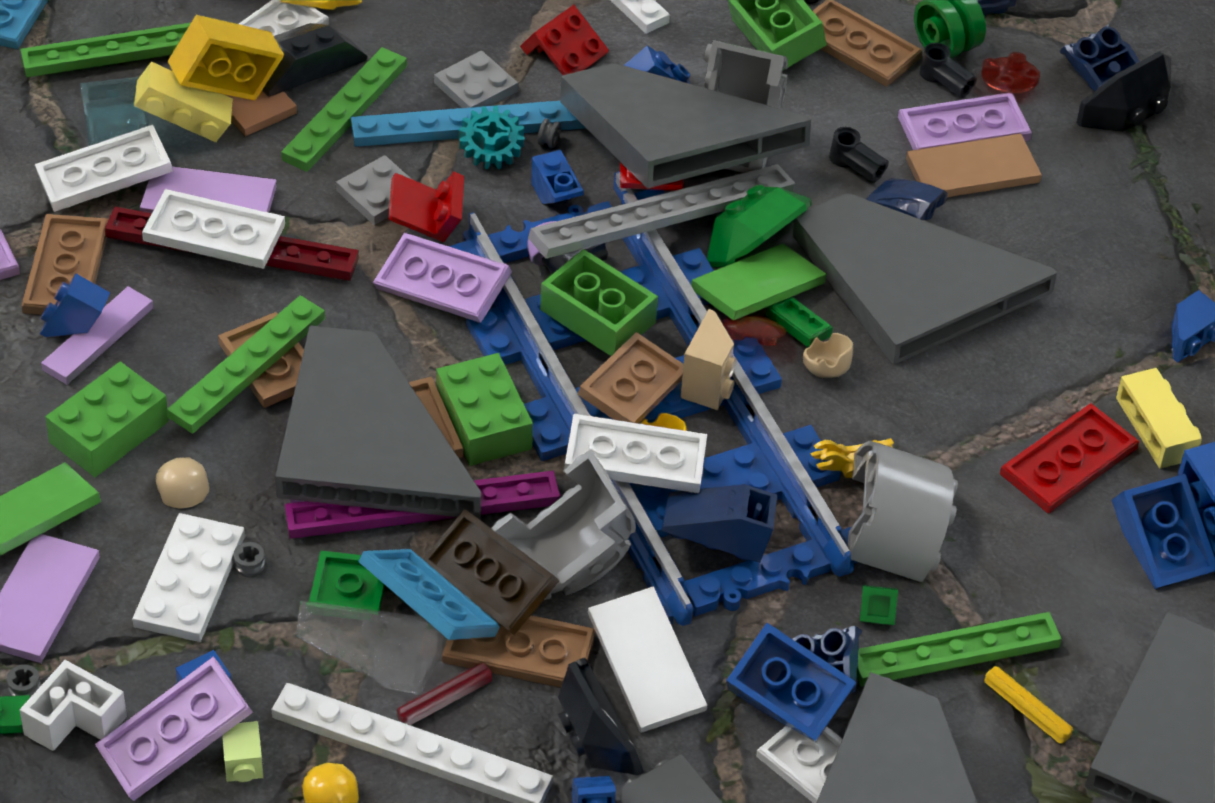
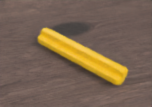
(1028, 705)

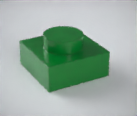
(878, 605)

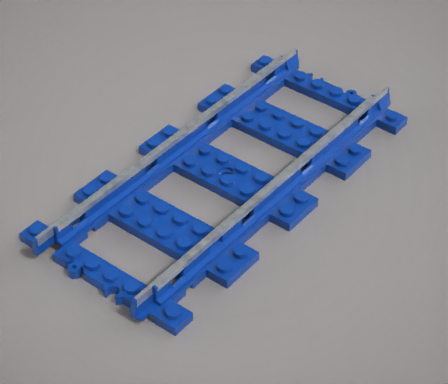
(769, 461)

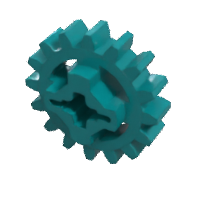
(491, 137)

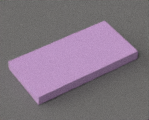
(963, 121)
(223, 187)
(442, 277)
(42, 594)
(173, 728)

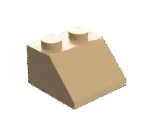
(709, 364)

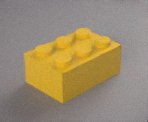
(225, 58)

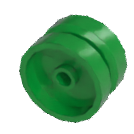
(950, 22)

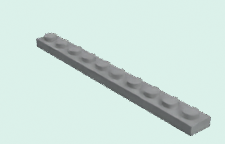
(652, 212)

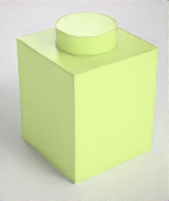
(243, 752)

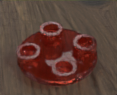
(1010, 73)
(754, 326)

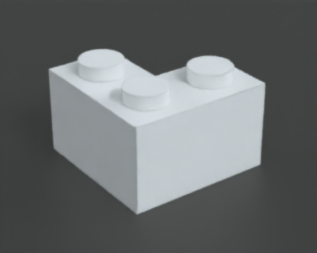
(70, 700)

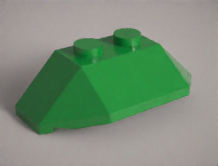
(752, 222)

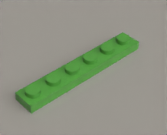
(102, 50)
(349, 102)
(245, 364)
(959, 648)

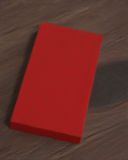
(1069, 458)

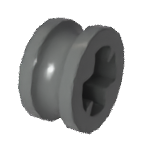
(549, 133)
(253, 550)
(20, 673)

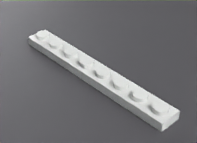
(411, 746)

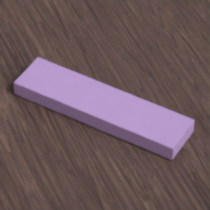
(85, 348)

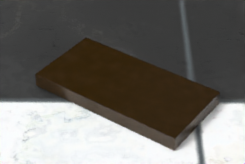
(491, 571)

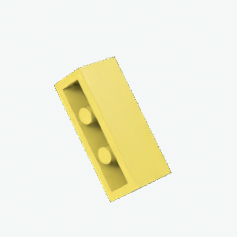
(188, 107)
(1157, 416)

